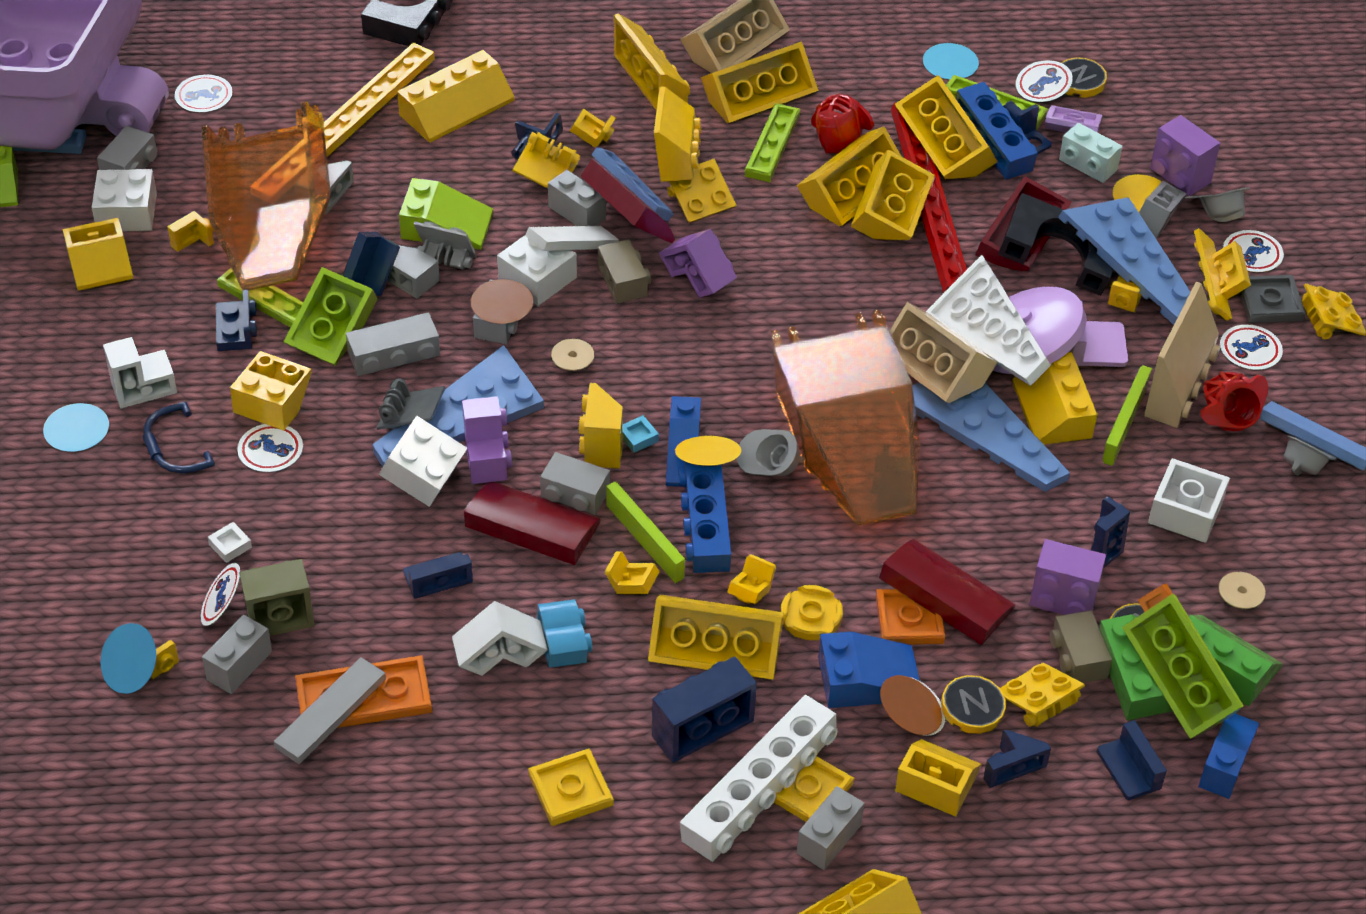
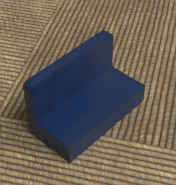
(371, 261)
(439, 574)
(1133, 762)

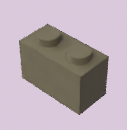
(623, 271)
(1081, 647)

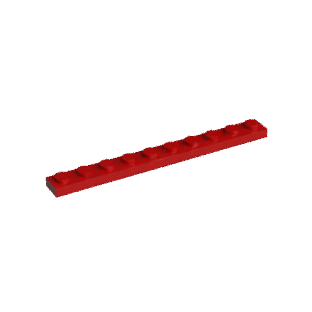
(935, 212)

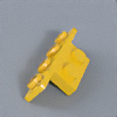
(1223, 272)

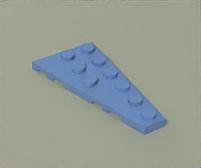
(1131, 251)
(493, 377)
(990, 425)

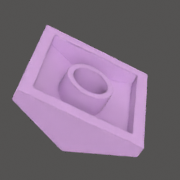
(1064, 119)

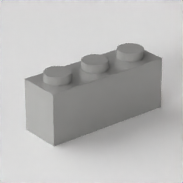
(393, 344)

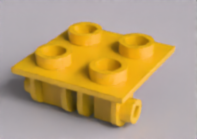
(543, 161)
(703, 194)
(1331, 311)
(1042, 693)

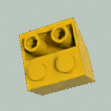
(97, 254)
(270, 390)
(601, 429)
(936, 776)

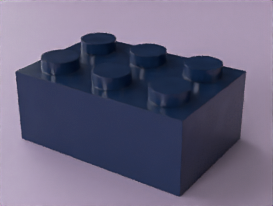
(703, 709)

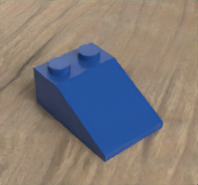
(857, 666)

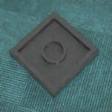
(1272, 299)

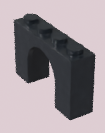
(402, 23)
(1039, 219)

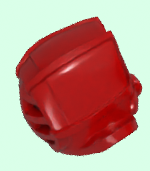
(837, 129)
(1231, 397)

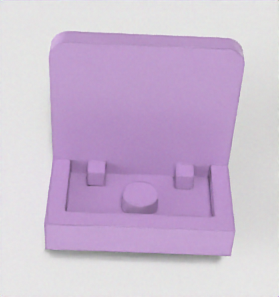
(1101, 345)

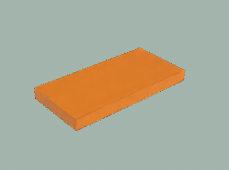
(399, 696)

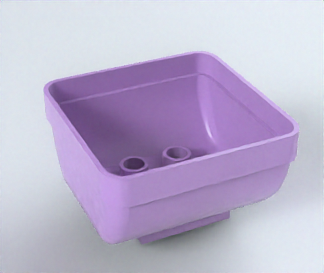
(66, 71)

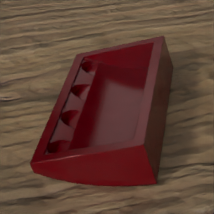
(626, 201)
(993, 239)
(530, 522)
(946, 590)

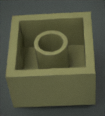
(278, 596)

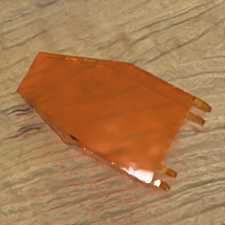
(267, 196)
(853, 417)

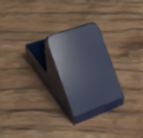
(1018, 758)

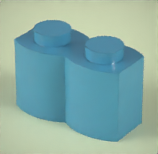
(564, 633)

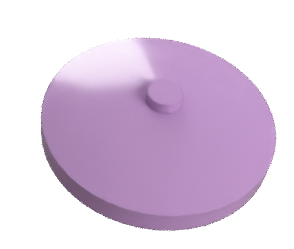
(1053, 318)

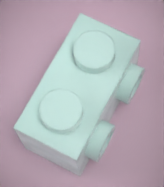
(1090, 152)

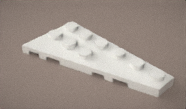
(987, 318)

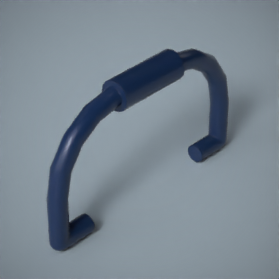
(154, 449)

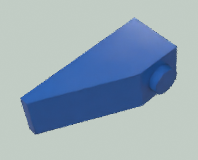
(683, 425)
(1228, 755)

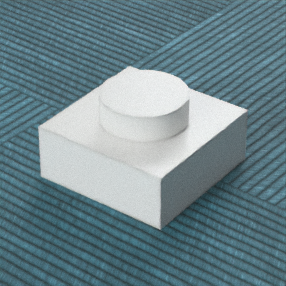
(229, 542)

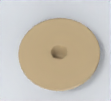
(572, 354)
(1242, 590)

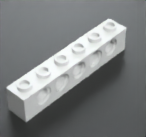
(743, 794)

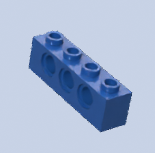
(993, 121)
(711, 553)

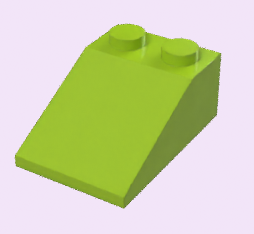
(445, 207)
(328, 313)

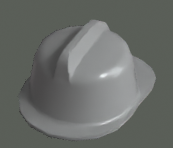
(1224, 206)
(769, 453)
(1305, 456)

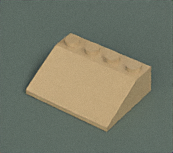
(1184, 361)

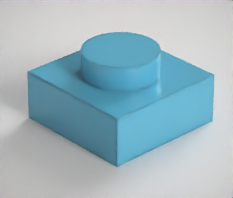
(639, 434)

